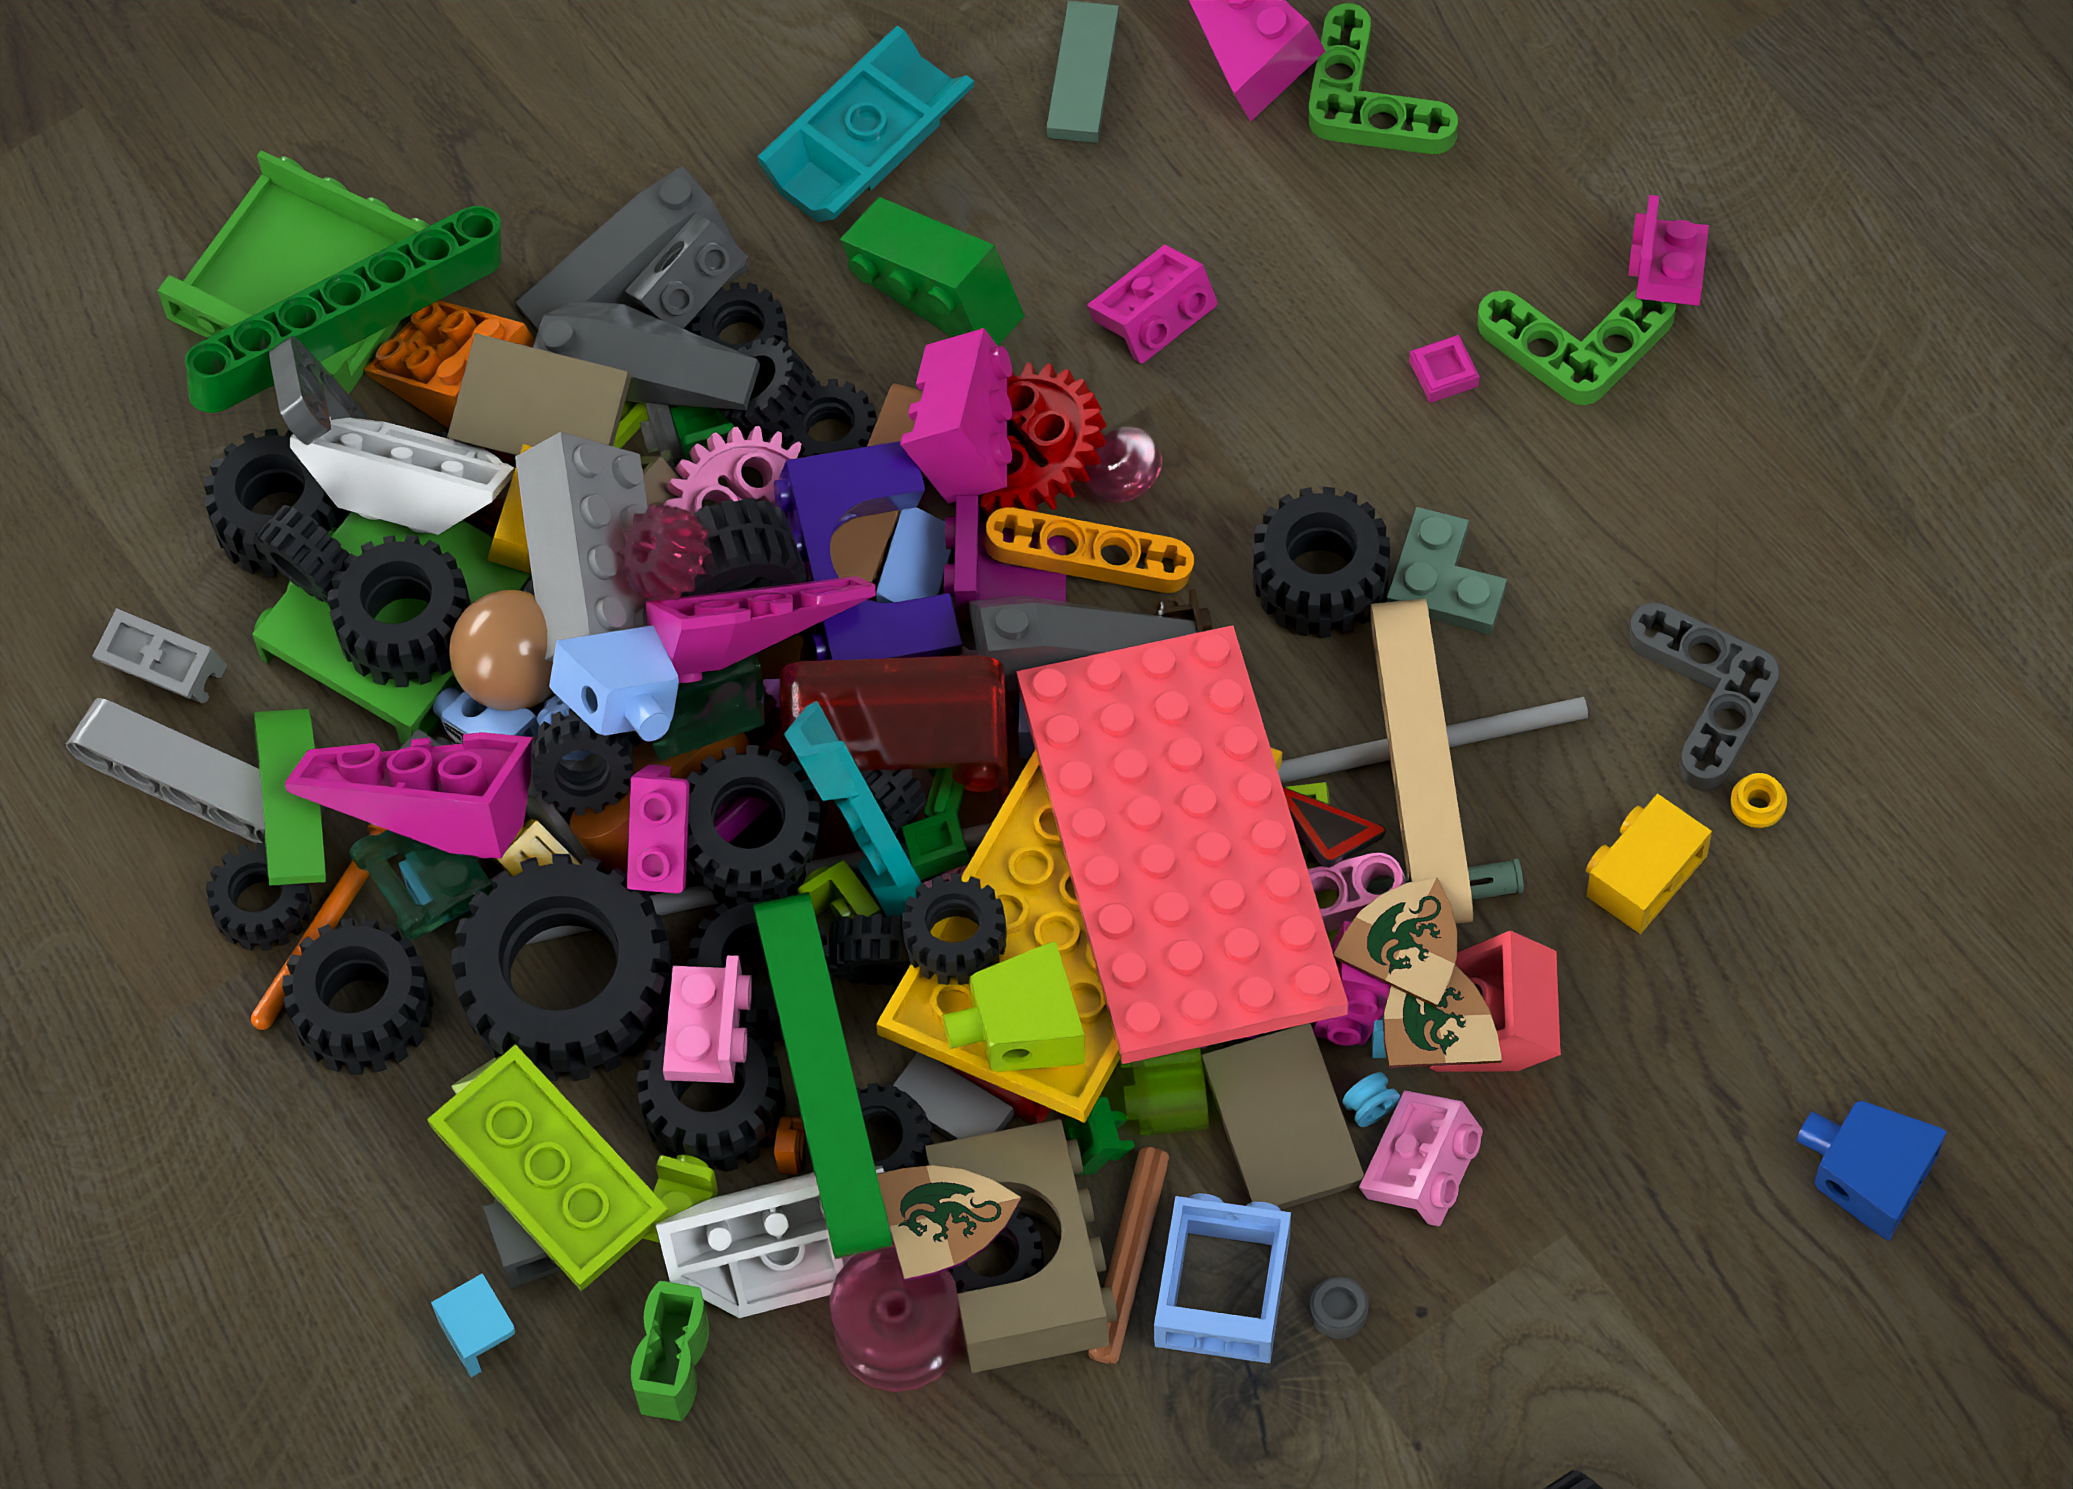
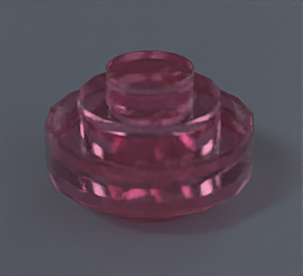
(1127, 465)

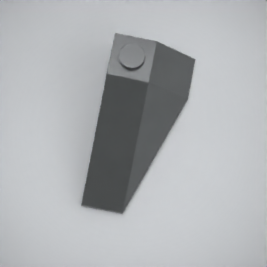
(623, 248)
(663, 358)
(1041, 631)

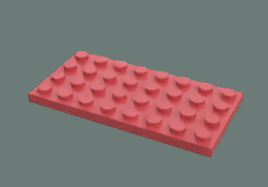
(1180, 845)

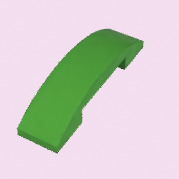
(290, 821)

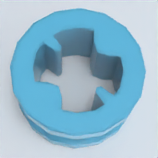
(1371, 1099)

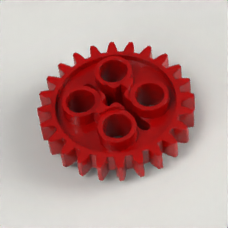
(1061, 426)

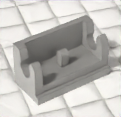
(158, 656)

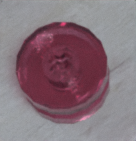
(894, 1329)

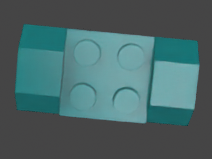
(861, 128)
(839, 779)

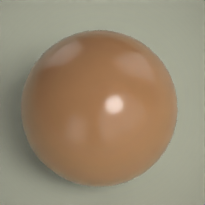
(502, 651)

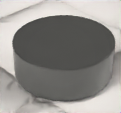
(1339, 1307)

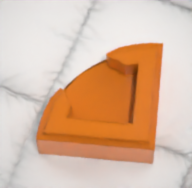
(789, 1145)

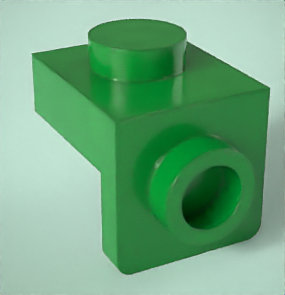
(696, 425)

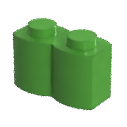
(673, 1345)

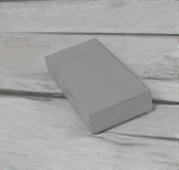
(951, 1101)

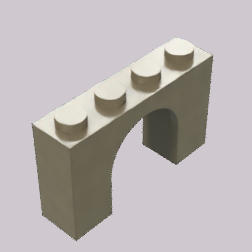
(1063, 1303)

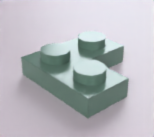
(1431, 572)

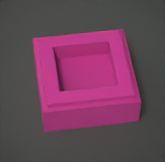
(1444, 368)

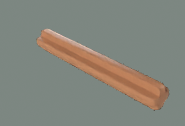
(1132, 1245)

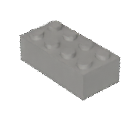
(574, 515)

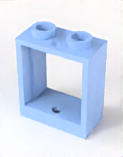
(1213, 1331)

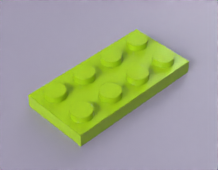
(548, 1167)

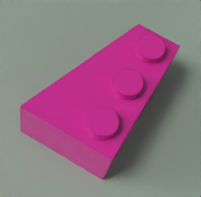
(1258, 46)
(962, 416)

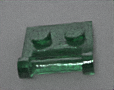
(715, 708)
(446, 877)

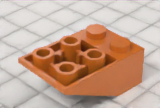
(431, 355)

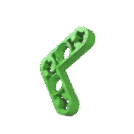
(1347, 96)
(1584, 356)

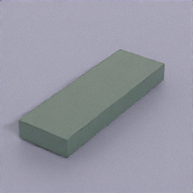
(1083, 71)

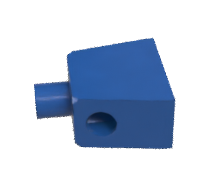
(1872, 1162)

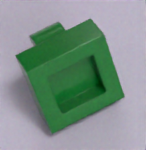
(936, 844)
(1098, 1136)

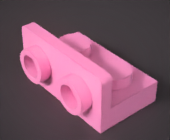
(704, 1022)
(1423, 1155)

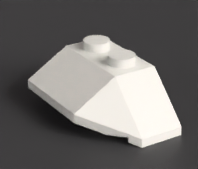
(402, 473)
(754, 1247)

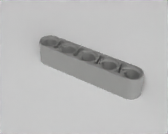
(171, 767)

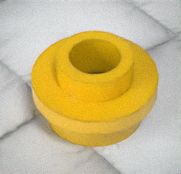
(1763, 787)

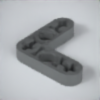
(308, 392)
(1723, 675)

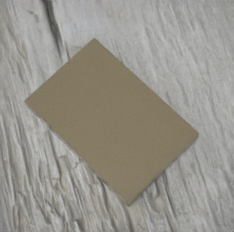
(530, 394)
(1283, 1118)

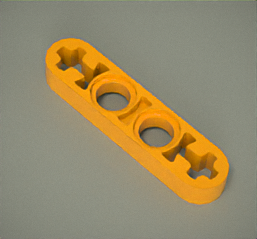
(1087, 558)

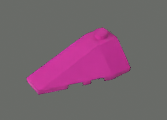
(728, 626)
(445, 796)

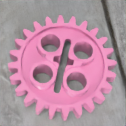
(726, 461)

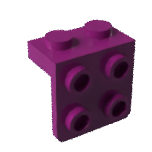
(980, 576)

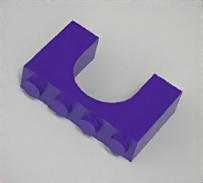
(820, 498)

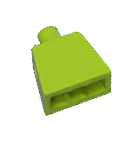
(1021, 1014)

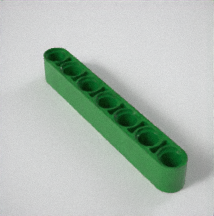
(346, 306)
(822, 1076)

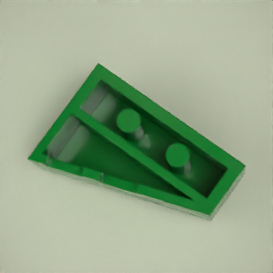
(933, 270)

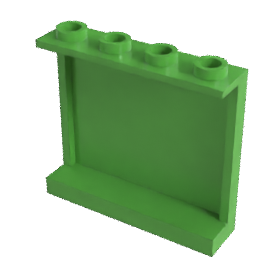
(279, 242)
(305, 637)

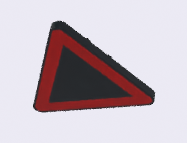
(1328, 830)

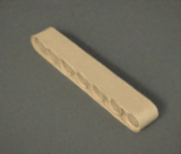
(1420, 750)

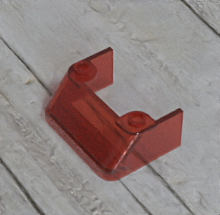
(910, 714)

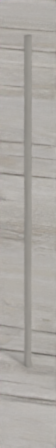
(1290, 770)

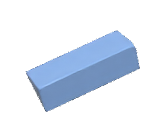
(914, 558)

